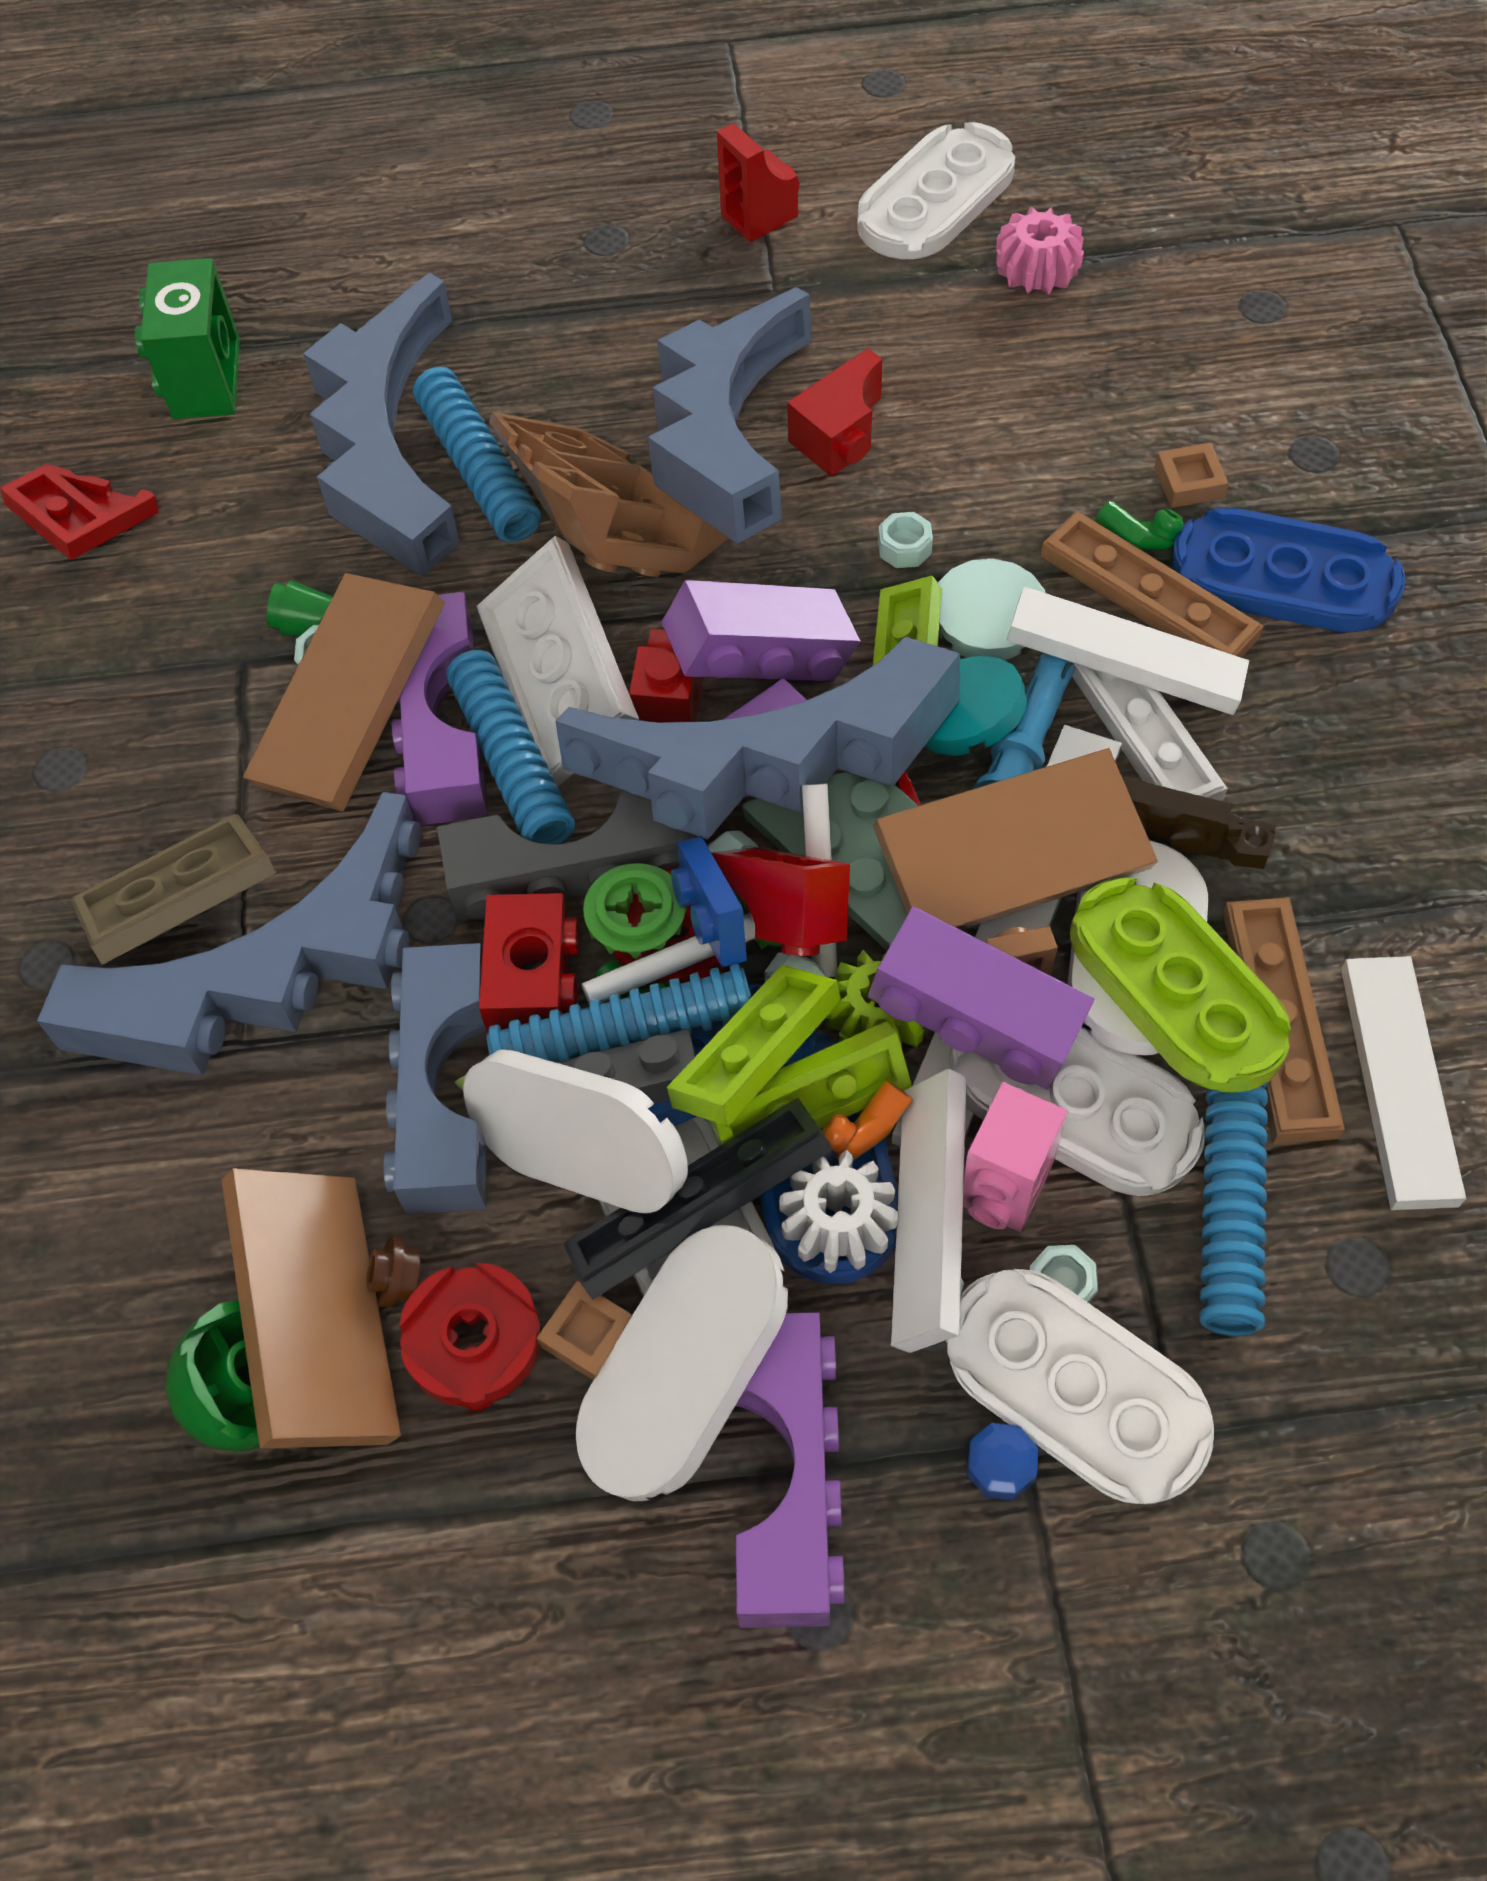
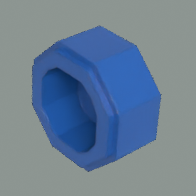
(1002, 1461)

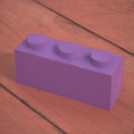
(759, 631)
(979, 999)

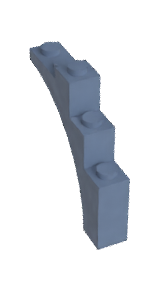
(705, 380)
(362, 381)
(706, 768)
(177, 1009)

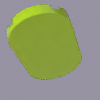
(1181, 985)

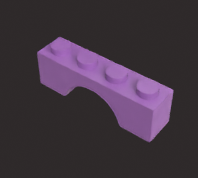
(441, 763)
(784, 1560)

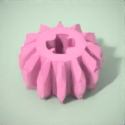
(1039, 250)

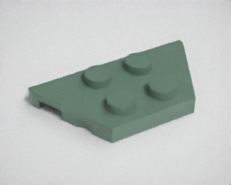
(853, 809)

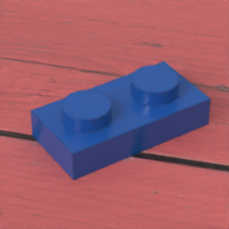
(712, 903)

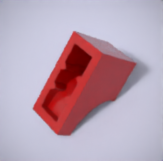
(754, 185)
(835, 414)
(659, 685)
(790, 896)

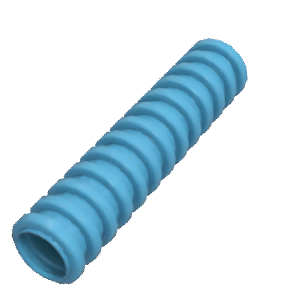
(476, 455)
(509, 749)
(627, 1019)
(1234, 1212)

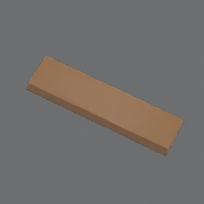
(1147, 587)
(1302, 1093)

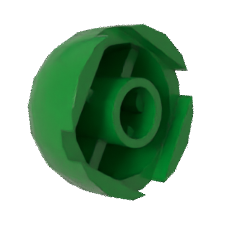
(211, 1382)

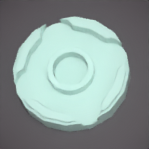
(980, 606)

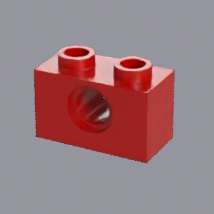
(523, 931)

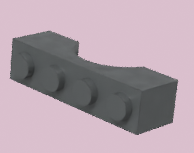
(491, 859)

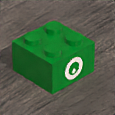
(189, 338)

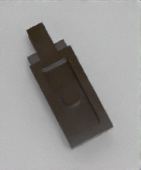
(1200, 825)

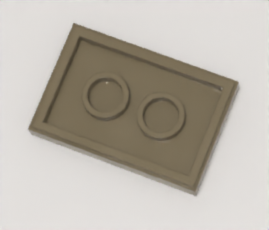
(171, 887)

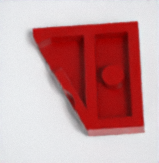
(74, 509)

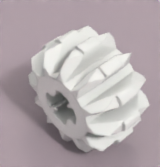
(843, 1233)

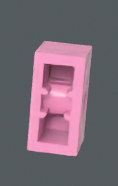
(1011, 1158)

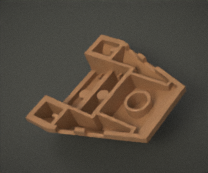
(604, 500)

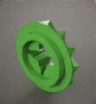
(612, 896)

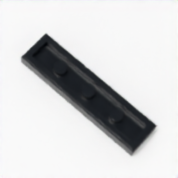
(713, 1189)

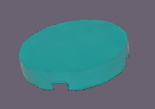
(988, 706)

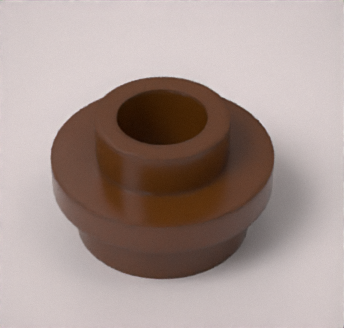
(393, 1272)

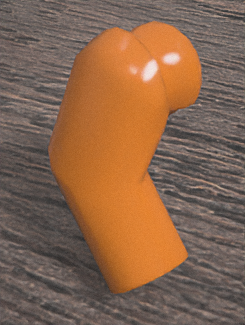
(871, 1125)

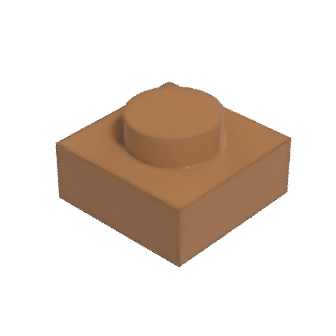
(1191, 475)
(1031, 946)
(583, 1330)

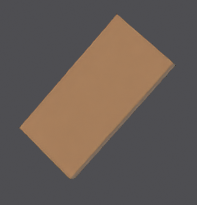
(344, 691)
(1016, 842)
(307, 1311)

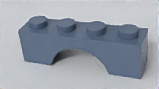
(437, 1153)

